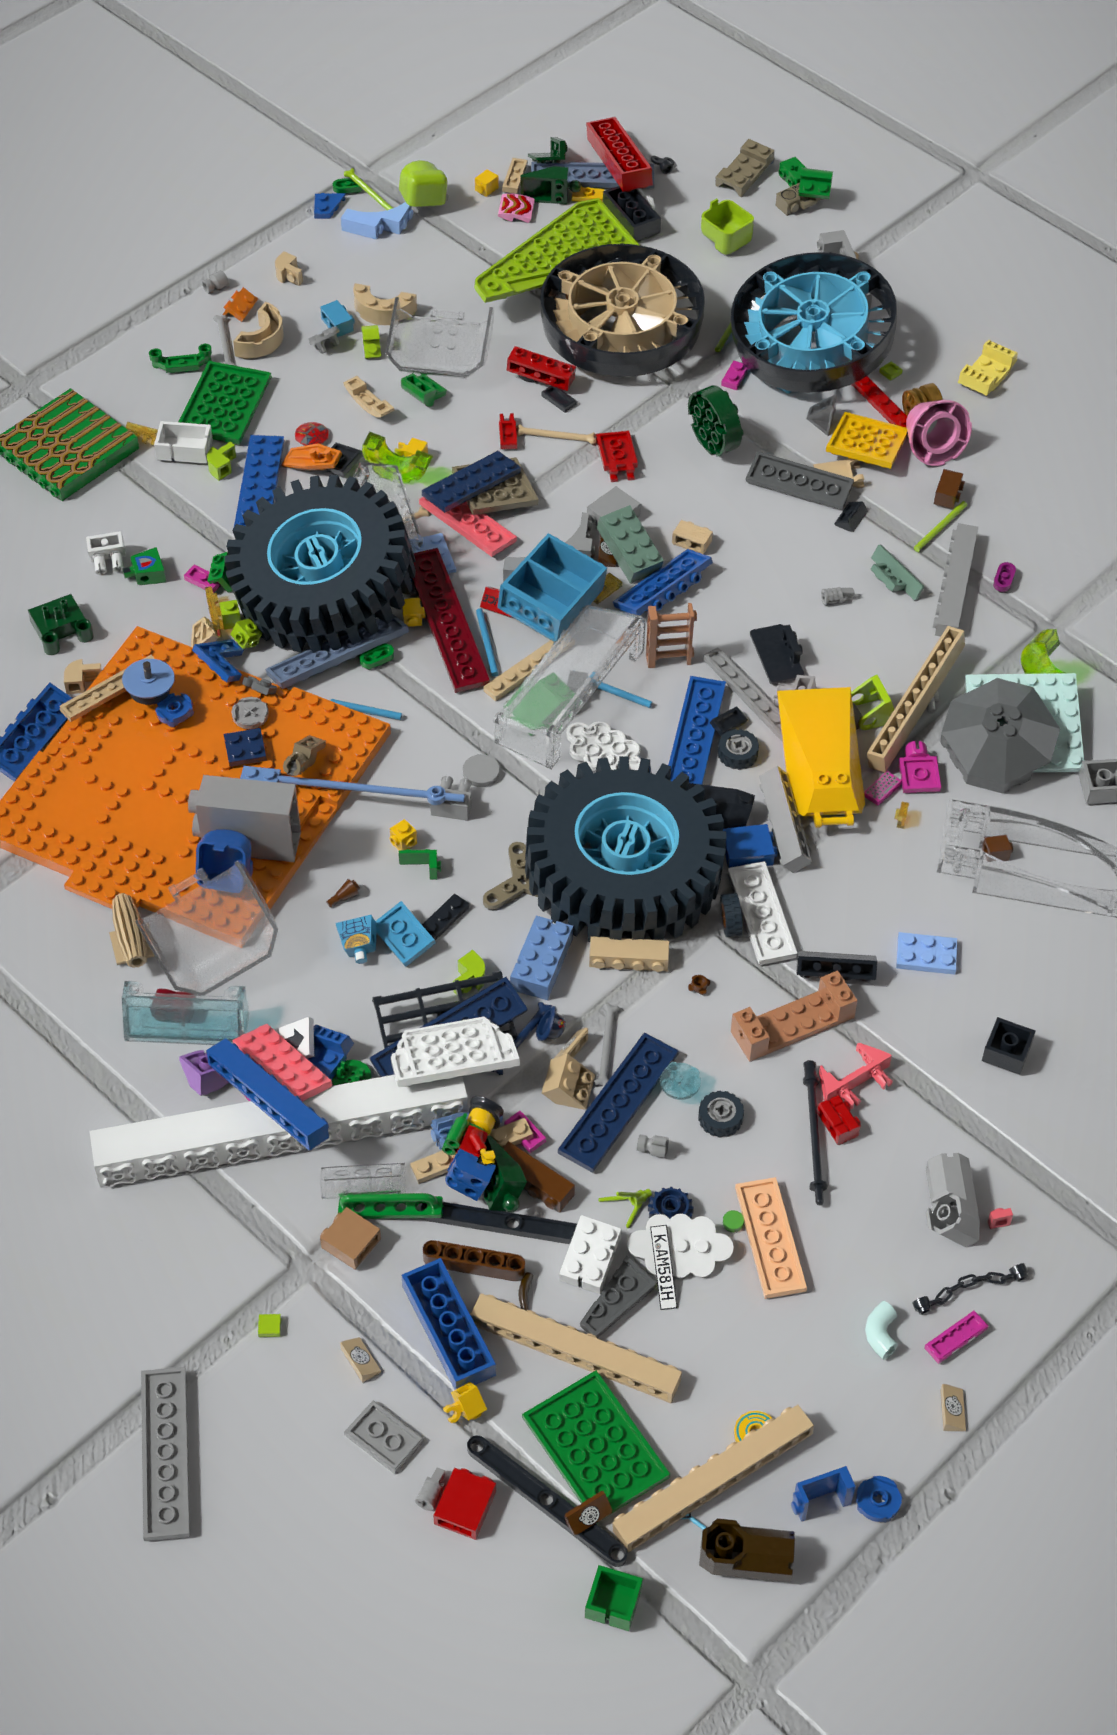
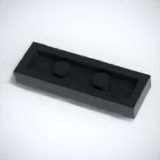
(445, 916)

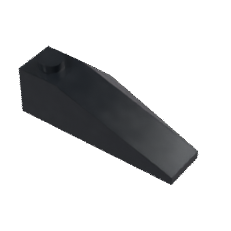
(731, 803)

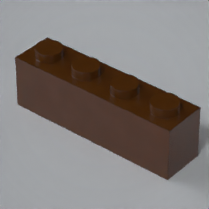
(541, 1180)

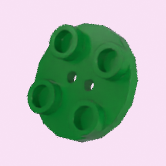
(351, 1067)

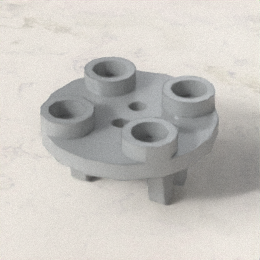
(329, 334)

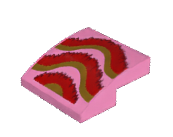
(516, 207)

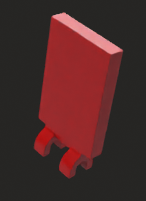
(617, 453)

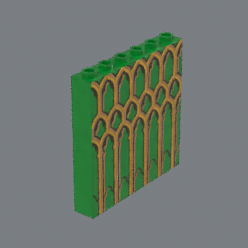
(66, 444)

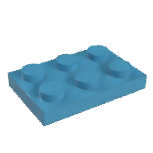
(404, 934)

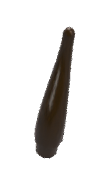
(524, 1289)

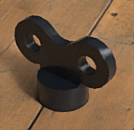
(666, 164)

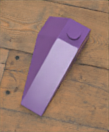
(200, 1074)

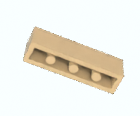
(629, 954)

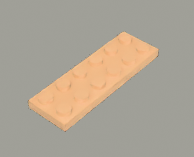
(770, 1238)

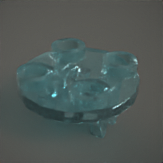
(671, 1078)

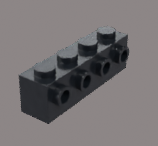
(848, 965)

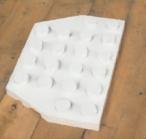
(452, 1051)

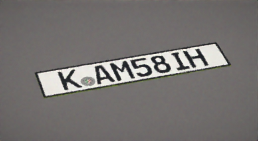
(663, 1267)

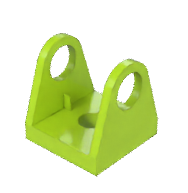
(874, 690)

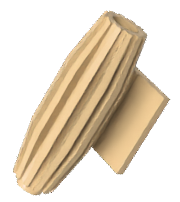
(127, 939)

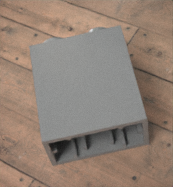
(255, 808)

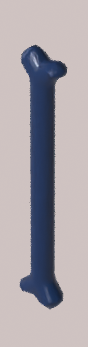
(527, 1029)

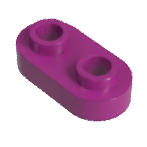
(1004, 577)

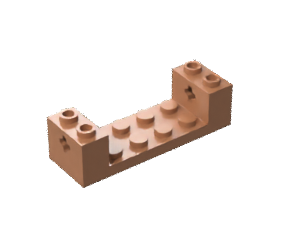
(796, 1020)

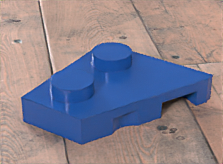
(327, 204)

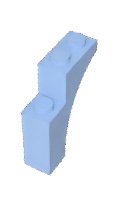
(373, 223)

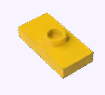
(587, 194)

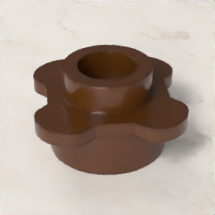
(699, 980)

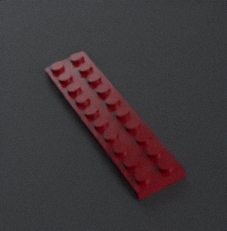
(448, 622)

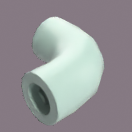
(877, 1330)

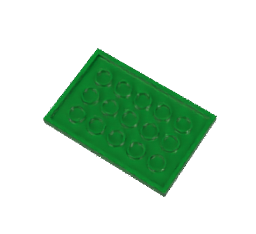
(226, 400)
(595, 1443)

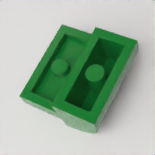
(815, 183)
(423, 388)

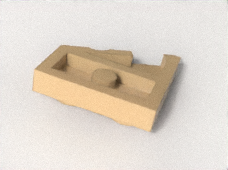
(203, 632)

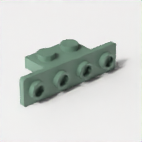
(894, 574)

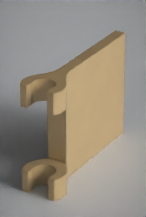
(843, 468)

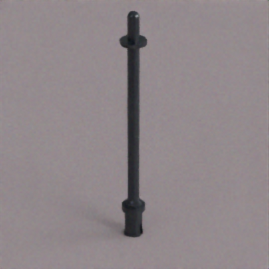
(810, 1081)

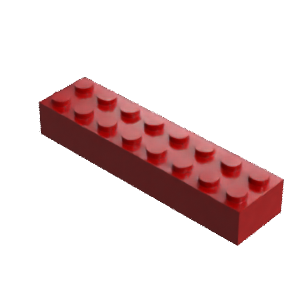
(619, 154)

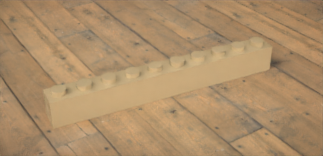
(916, 699)
(576, 1347)
(712, 1478)

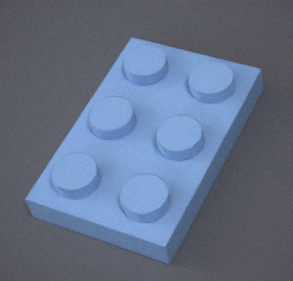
(926, 953)

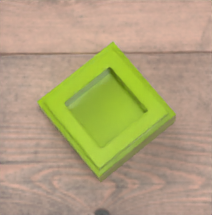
(890, 370)
(269, 1325)

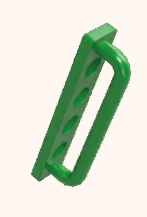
(412, 1200)

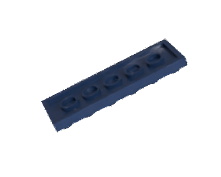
(471, 481)

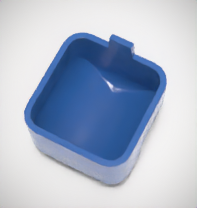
(220, 850)

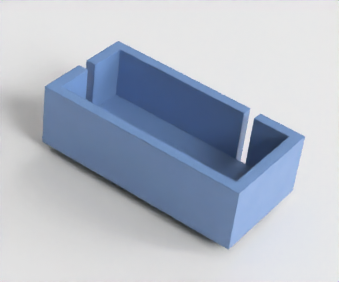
(541, 957)

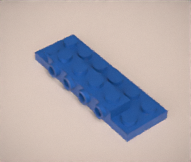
(664, 583)
(32, 730)

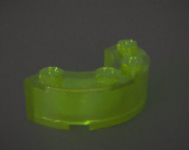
(411, 467)
(1036, 654)

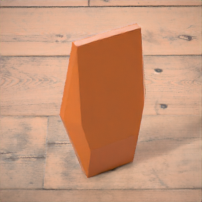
(312, 457)

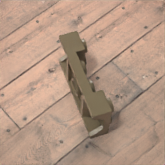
(746, 167)

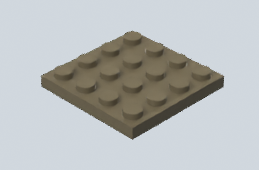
(510, 494)

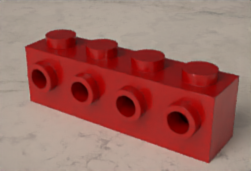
(541, 368)

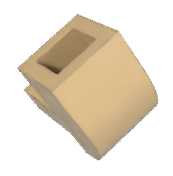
(287, 269)
(78, 673)

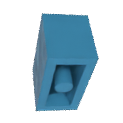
(334, 315)

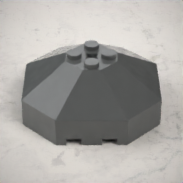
(996, 754)

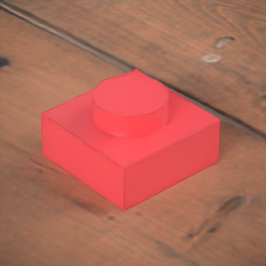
(1000, 1218)

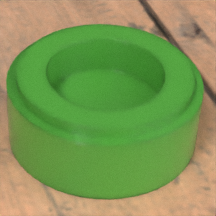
(733, 1221)

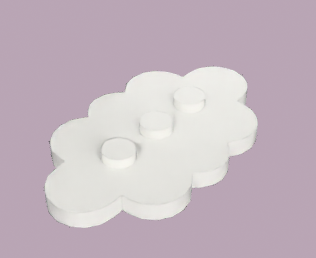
(600, 741)
(692, 1245)

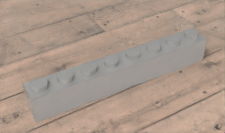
(957, 578)

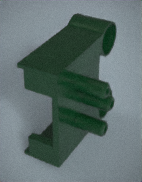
(58, 620)

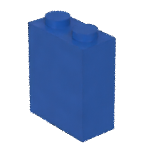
(749, 845)

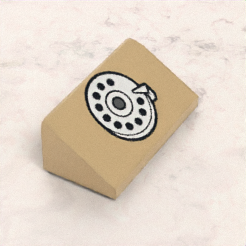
(575, 1043)
(360, 1358)
(952, 1408)

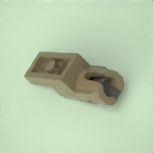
(303, 755)

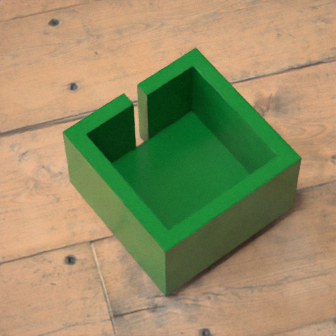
(613, 1598)

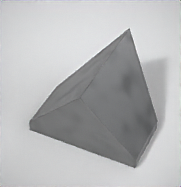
(822, 414)

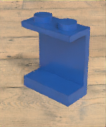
(836, 1480)

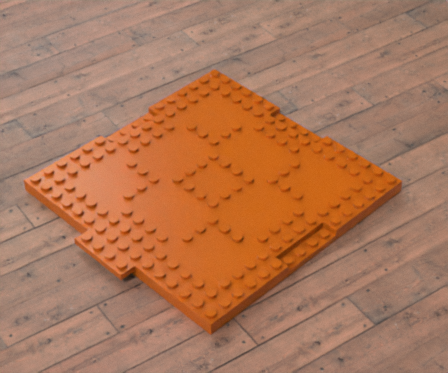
(118, 781)

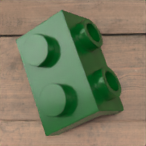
(218, 571)

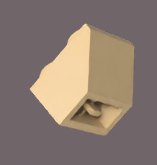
(568, 1082)

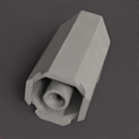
(952, 1199)

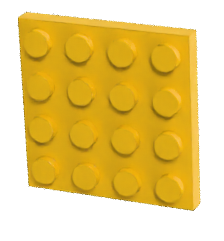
(867, 440)

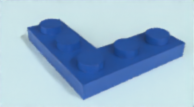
(214, 656)

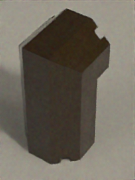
(747, 1551)

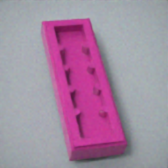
(956, 1337)

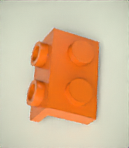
(241, 304)

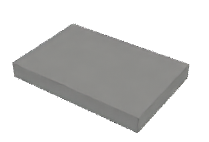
(384, 1437)

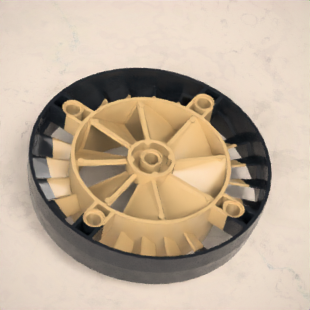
(638, 291)

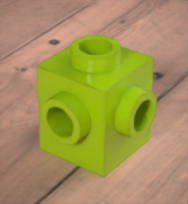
(246, 633)

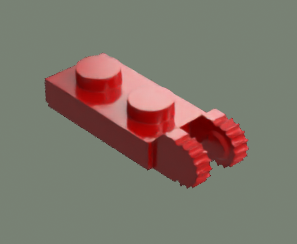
(507, 432)

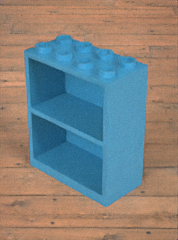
(551, 587)

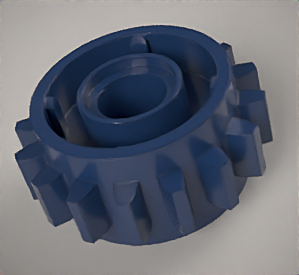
(670, 1198)

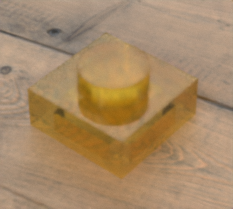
(901, 815)

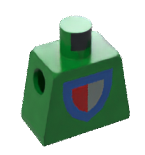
(146, 568)

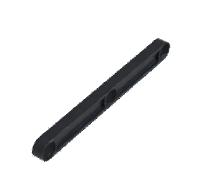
(497, 1222)
(533, 1489)

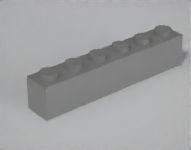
(785, 819)

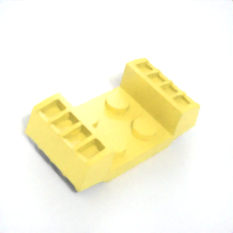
(989, 368)

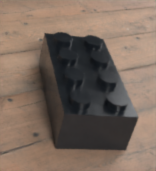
(633, 212)

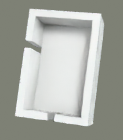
(183, 442)
(590, 1254)

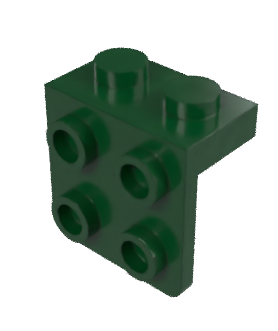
(558, 151)

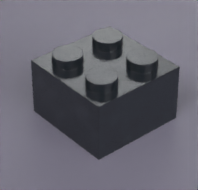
(1008, 1045)

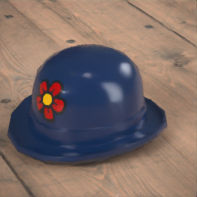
(550, 1025)

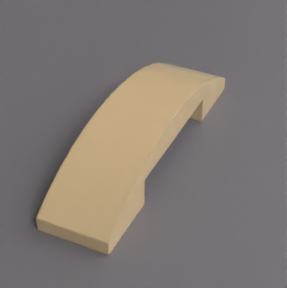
(369, 402)

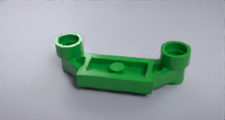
(181, 362)

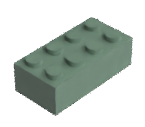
(629, 544)

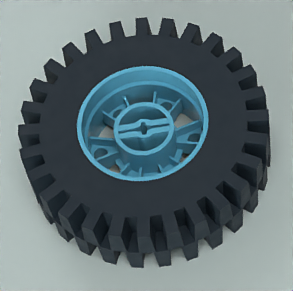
(305, 603)
(623, 812)

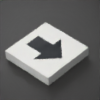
(300, 1036)

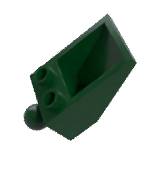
(548, 185)
(506, 1181)

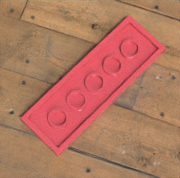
(476, 528)
(283, 1062)

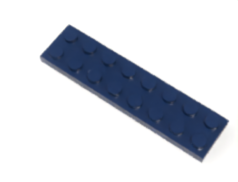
(496, 1003)
(617, 1102)

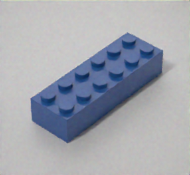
(448, 1324)

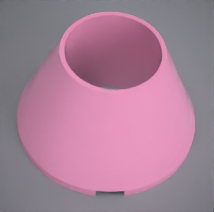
(948, 436)

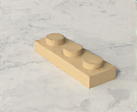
(512, 179)

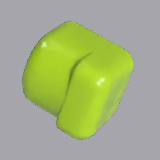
(423, 184)
(727, 226)

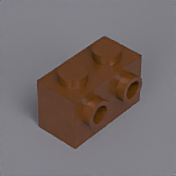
(948, 489)

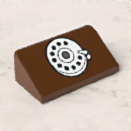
(605, 554)
(588, 1513)

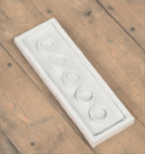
(762, 913)

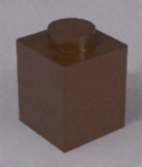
(998, 847)

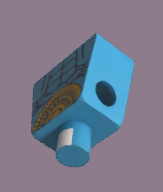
(358, 937)

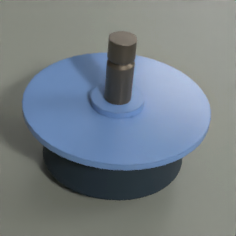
(148, 681)

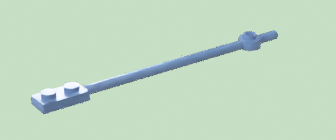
(274, 775)

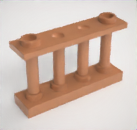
(654, 630)

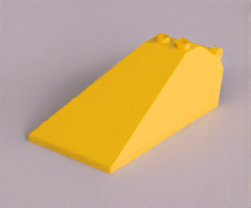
(822, 753)

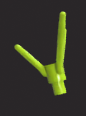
(635, 1198)

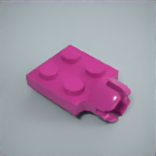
(919, 770)

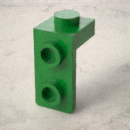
(419, 857)

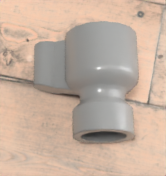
(216, 280)
(656, 1145)

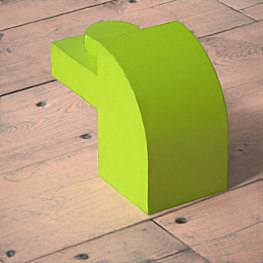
(371, 341)
(220, 460)
(470, 967)

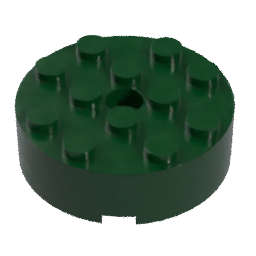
(715, 420)

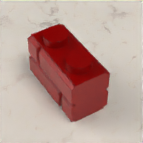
(838, 1119)

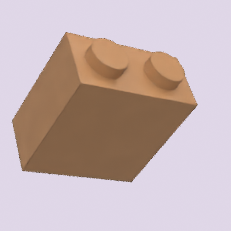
(350, 1238)

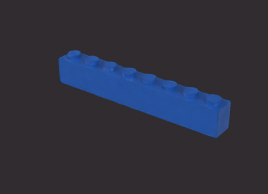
(268, 1094)

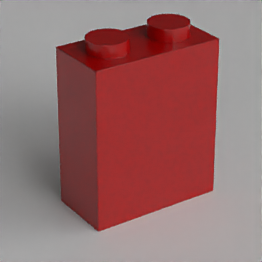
(465, 1503)

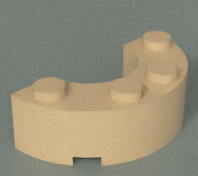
(380, 310)
(264, 340)

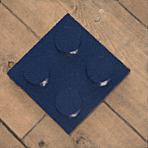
(245, 747)

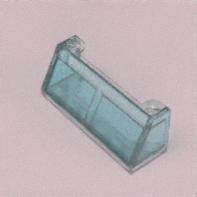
(183, 1017)

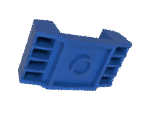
(330, 1050)

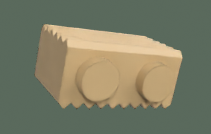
(692, 537)

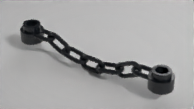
(923, 1304)

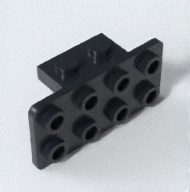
(778, 652)

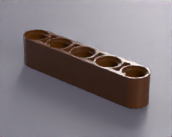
(482, 1266)

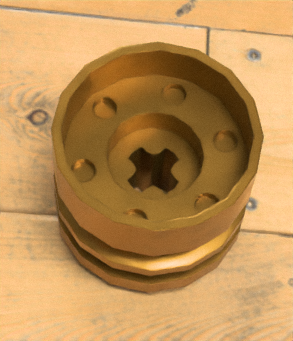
(924, 393)

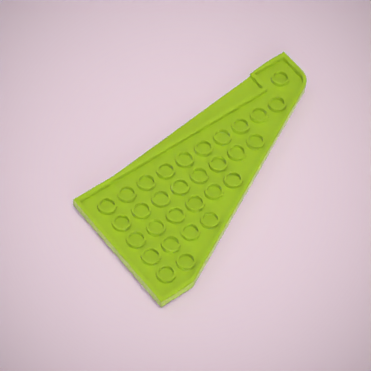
(528, 265)

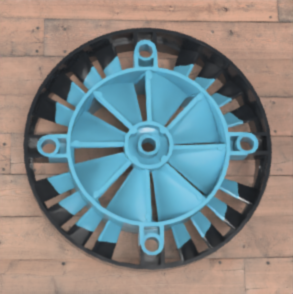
(829, 300)

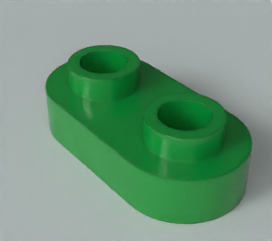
(346, 185)
(377, 656)

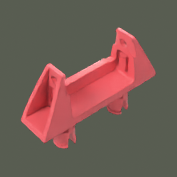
(876, 1062)

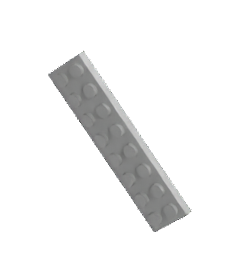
(165, 1454)

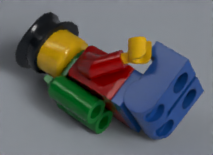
(467, 1142)

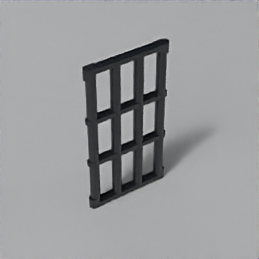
(423, 1012)

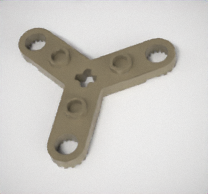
(511, 887)

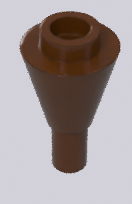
(346, 891)

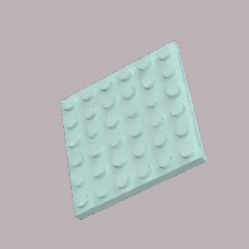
(1061, 699)

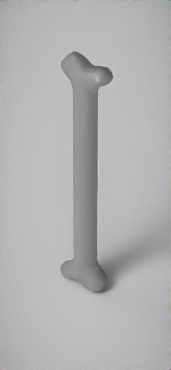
(220, 320)
(610, 1012)

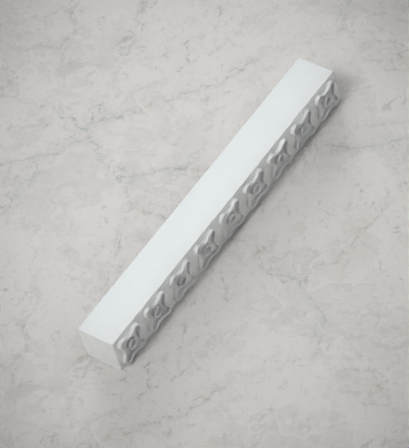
(248, 1133)

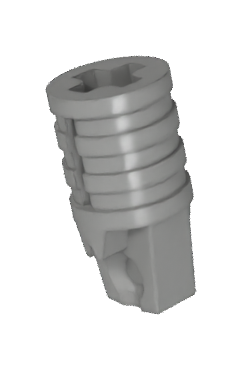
(836, 595)
(431, 1490)

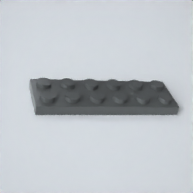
(799, 480)

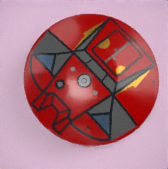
(311, 433)

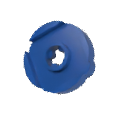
(183, 709)
(878, 1511)

